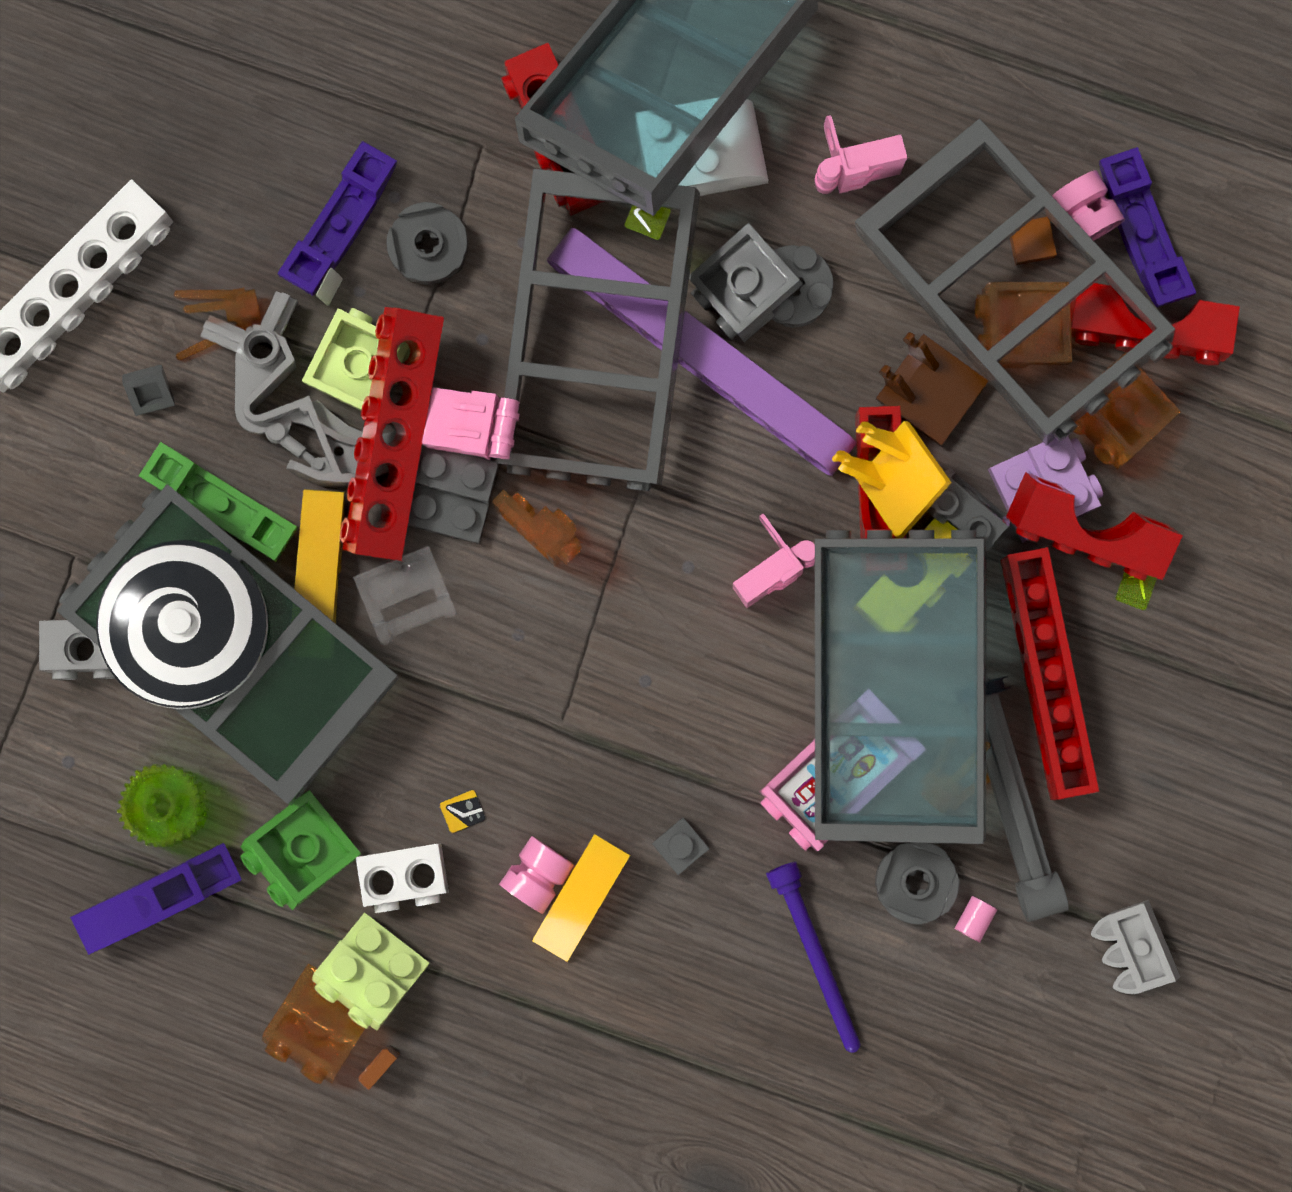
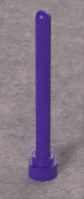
(786, 881)

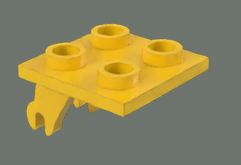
(900, 479)

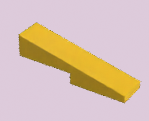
(320, 549)

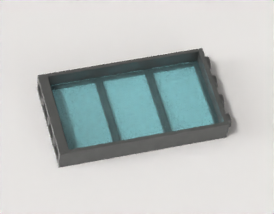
(655, 89)
(900, 687)

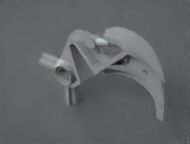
(260, 377)

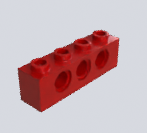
(522, 77)

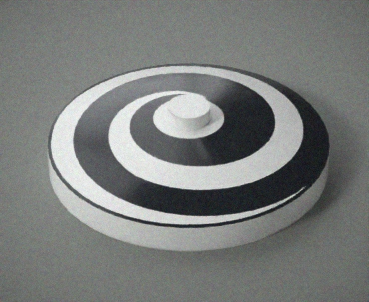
(182, 624)

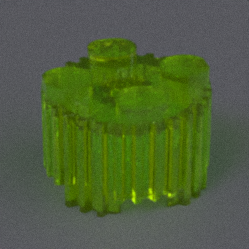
(143, 795)

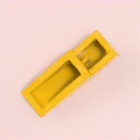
(581, 897)

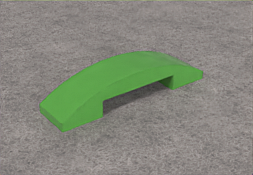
(220, 502)

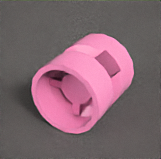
(1088, 206)
(537, 875)

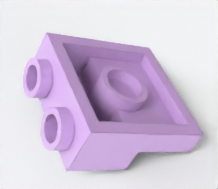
(1055, 462)

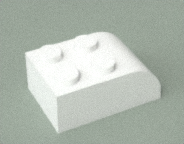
(733, 158)

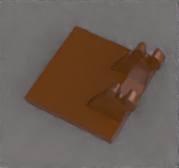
(931, 388)

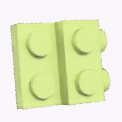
(345, 356)
(369, 972)

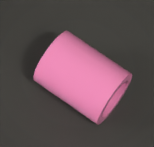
(975, 919)

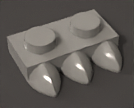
(1138, 947)

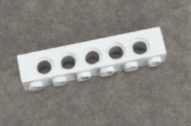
(72, 263)

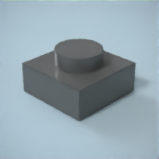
(148, 390)
(680, 846)

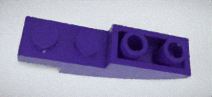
(156, 898)

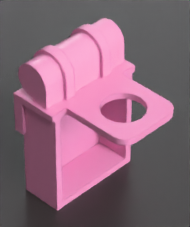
(859, 164)
(471, 423)
(777, 570)

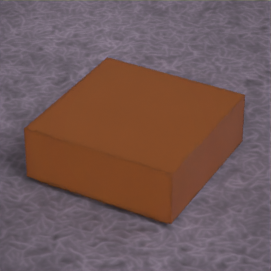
(1033, 242)
(378, 1067)

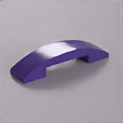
(340, 219)
(1143, 229)

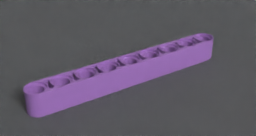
(710, 358)

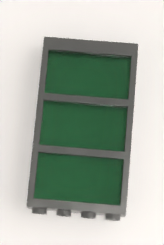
(308, 684)

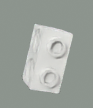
(401, 867)

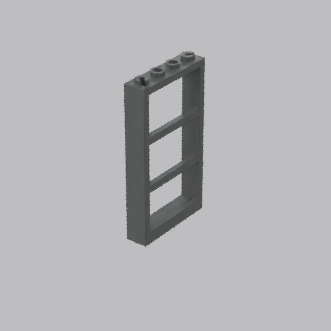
(930, 177)
(573, 185)

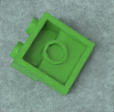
(298, 851)

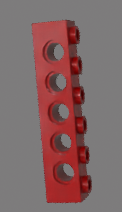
(402, 454)
(1049, 674)

